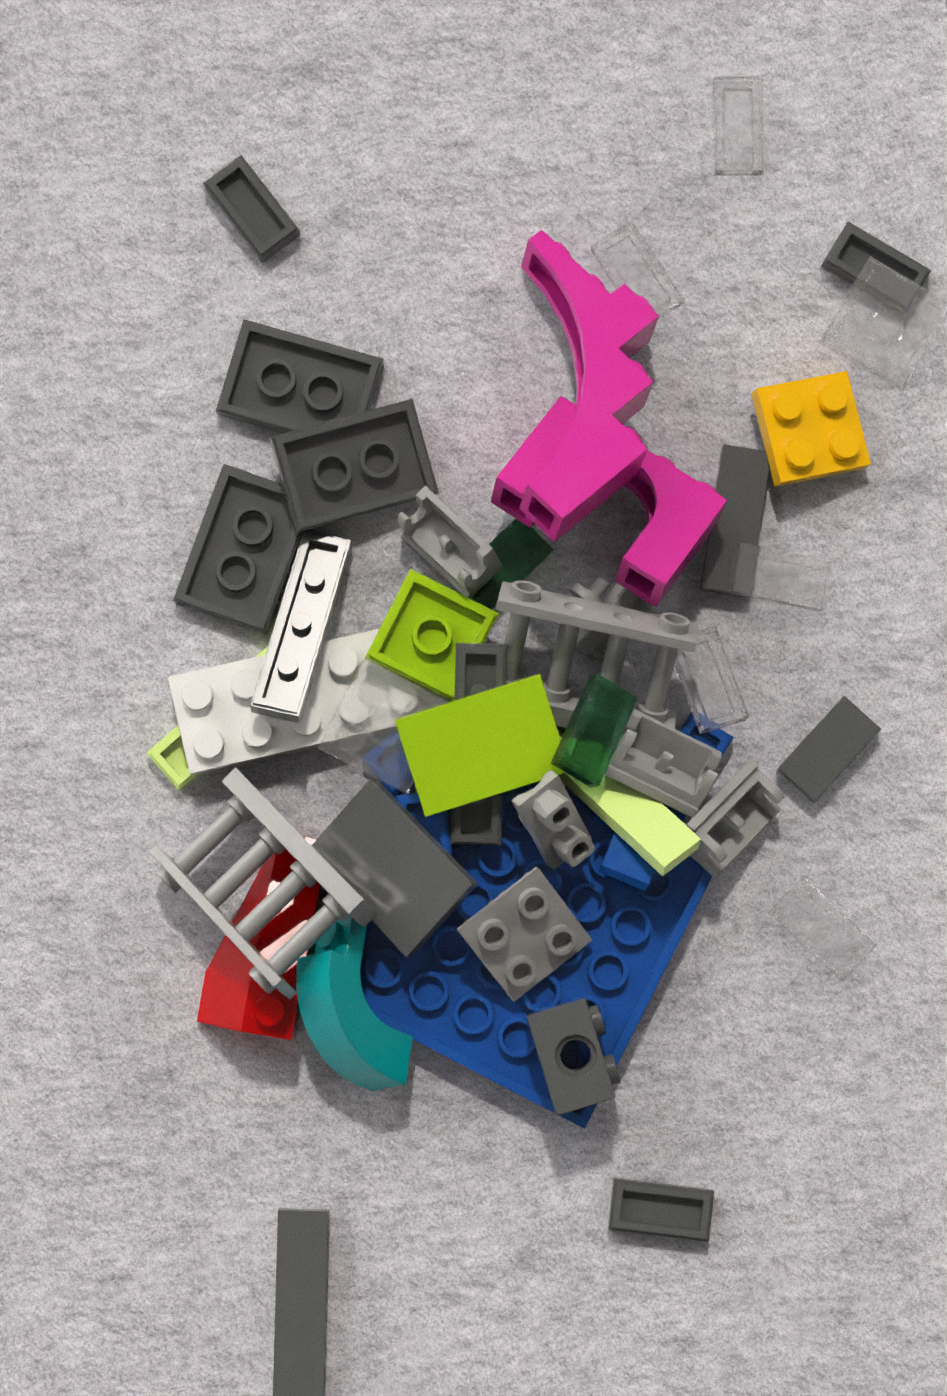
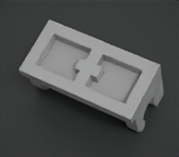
(449, 544)
(664, 763)
(734, 817)

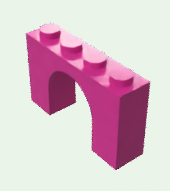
(677, 507)

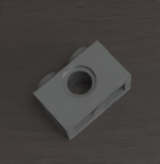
(567, 1086)

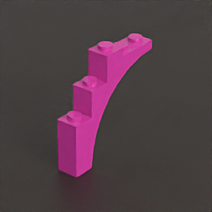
(611, 388)

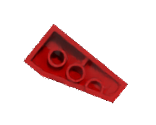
(229, 993)

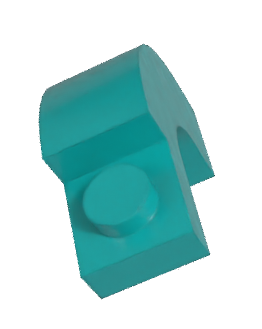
(339, 1016)

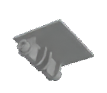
(524, 934)

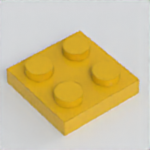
(810, 428)

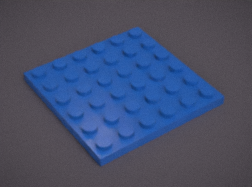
(463, 1012)

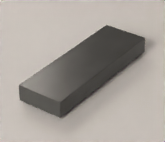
(743, 482)

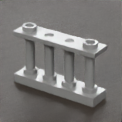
(667, 630)
(307, 870)

